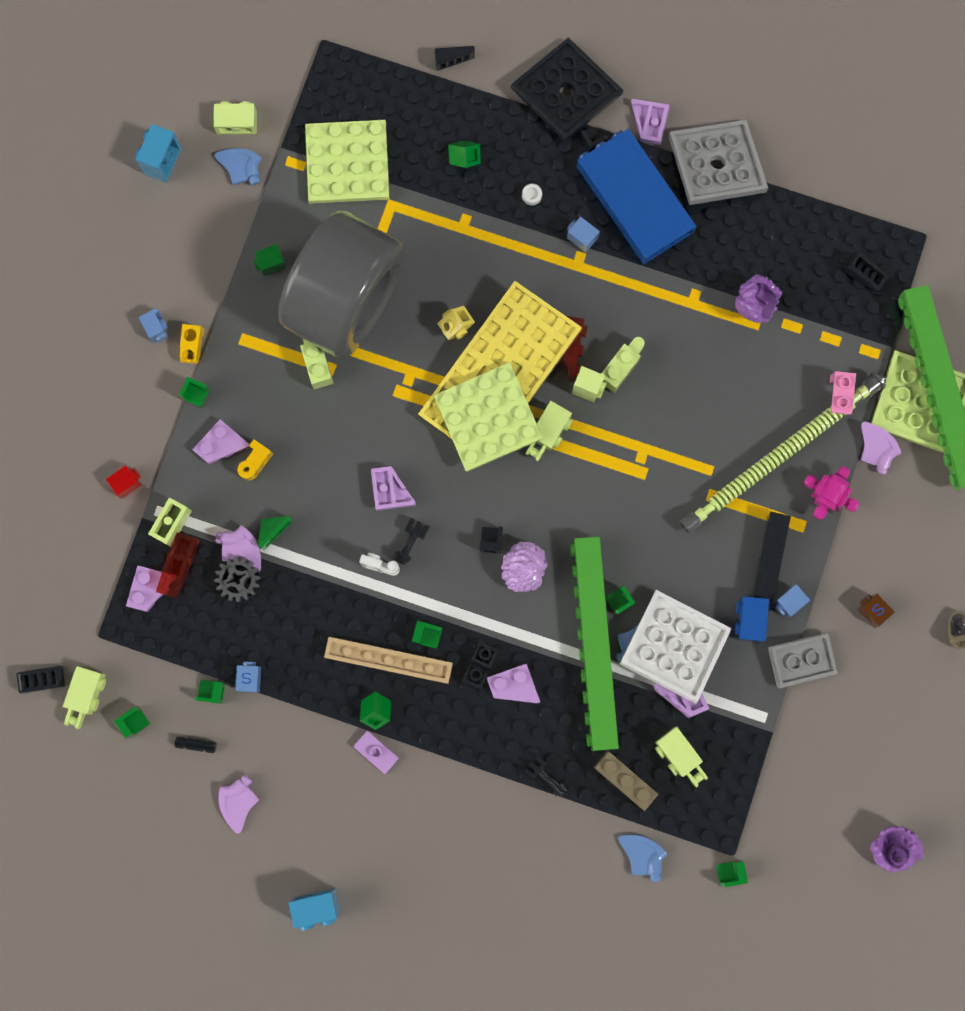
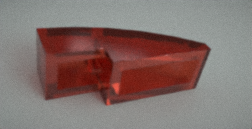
(177, 565)

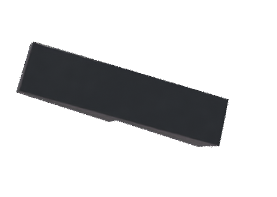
(771, 556)

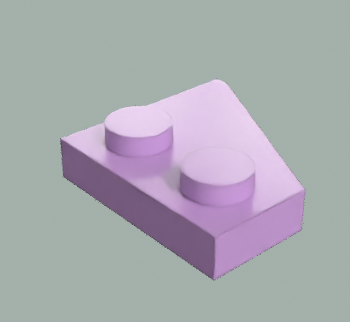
(650, 120)
(220, 443)
(389, 490)
(143, 589)
(514, 685)
(682, 704)

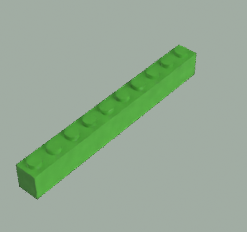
(937, 378)
(595, 643)

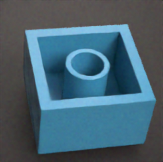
(158, 153)
(314, 908)

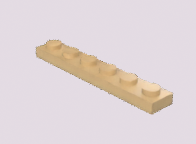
(388, 660)

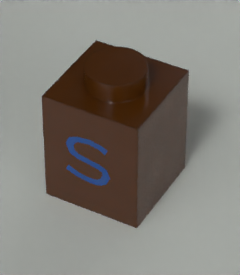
(875, 609)

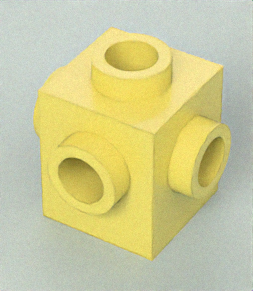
(456, 322)

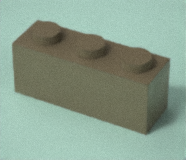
(625, 780)

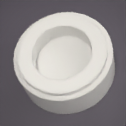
(531, 194)

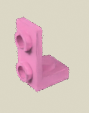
(843, 392)

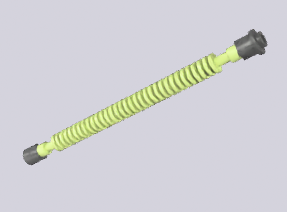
(783, 452)

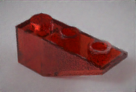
(575, 350)

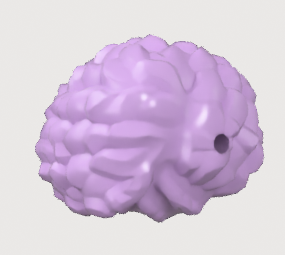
(524, 567)

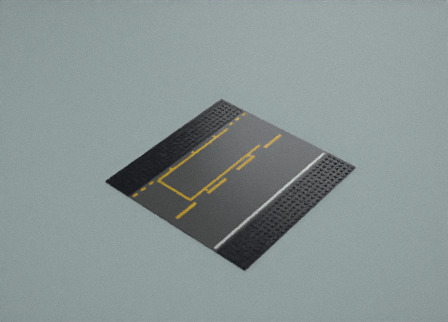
(631, 465)

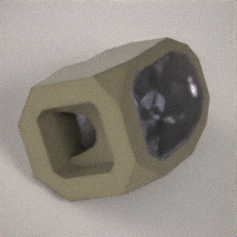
(956, 630)

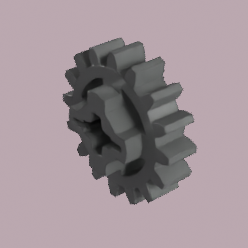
(233, 570)

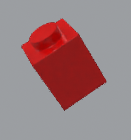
(124, 481)

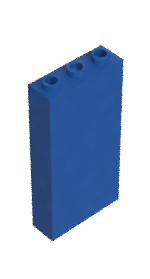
(635, 195)

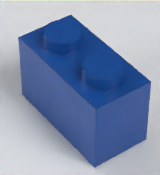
(752, 619)

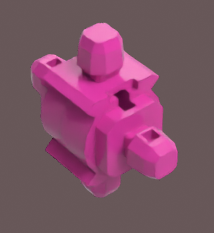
(831, 493)

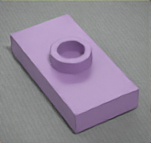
(376, 752)

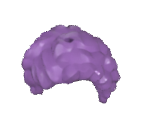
(758, 299)
(895, 845)

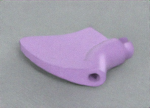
(878, 447)
(240, 544)
(236, 802)

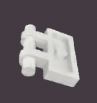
(374, 563)

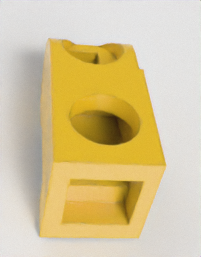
(191, 343)
(255, 462)

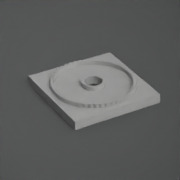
(723, 142)

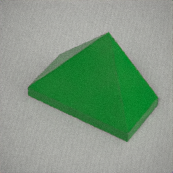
(271, 529)

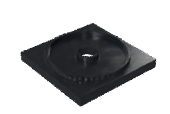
(567, 68)

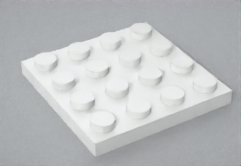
(675, 646)

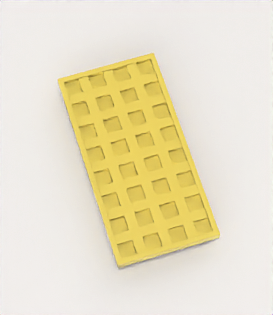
(517, 332)

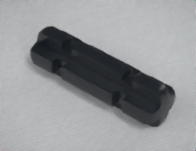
(195, 744)

